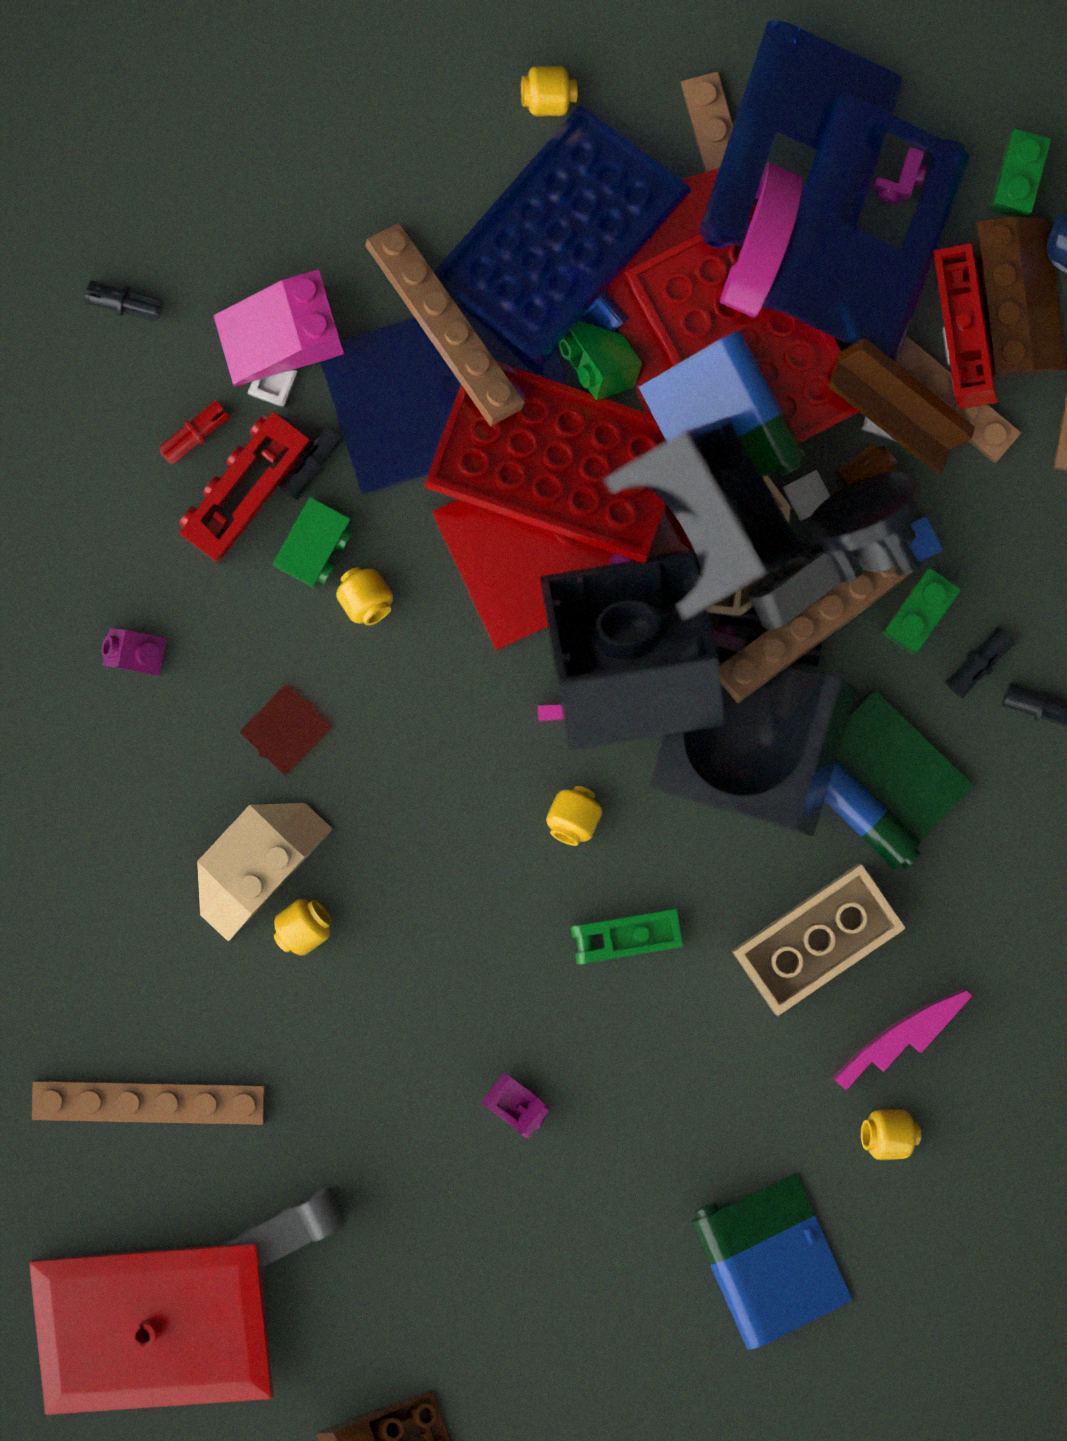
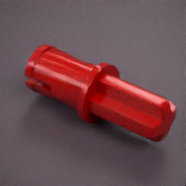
(193, 432)

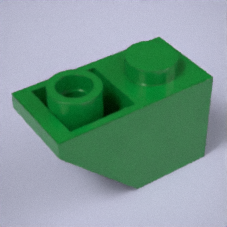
(601, 359)

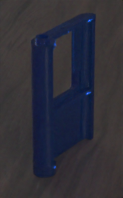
(793, 95)
(842, 275)

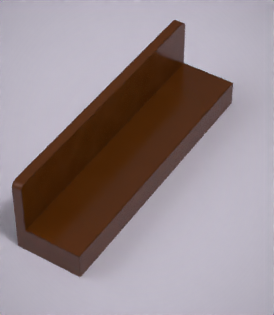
(899, 404)

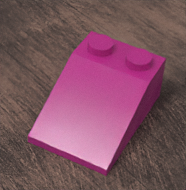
(279, 329)

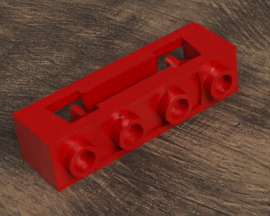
(965, 326)
(220, 489)

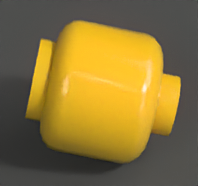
(548, 90)
(364, 596)
(574, 815)
(302, 926)
(890, 1134)

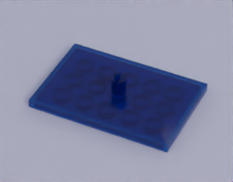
(560, 234)
(399, 393)

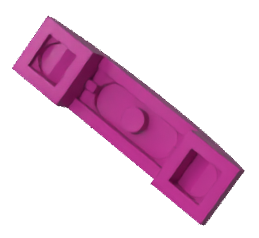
(765, 240)

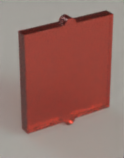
(285, 729)

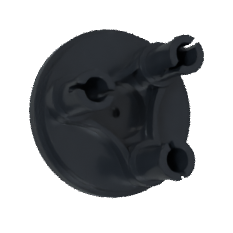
(867, 514)

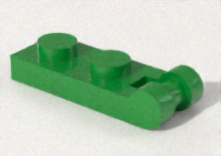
(628, 936)

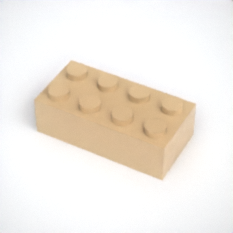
(818, 939)

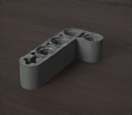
(805, 580)
(294, 1227)

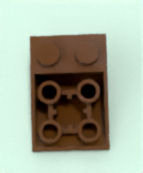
(406, 1420)

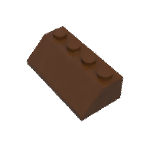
(1019, 296)

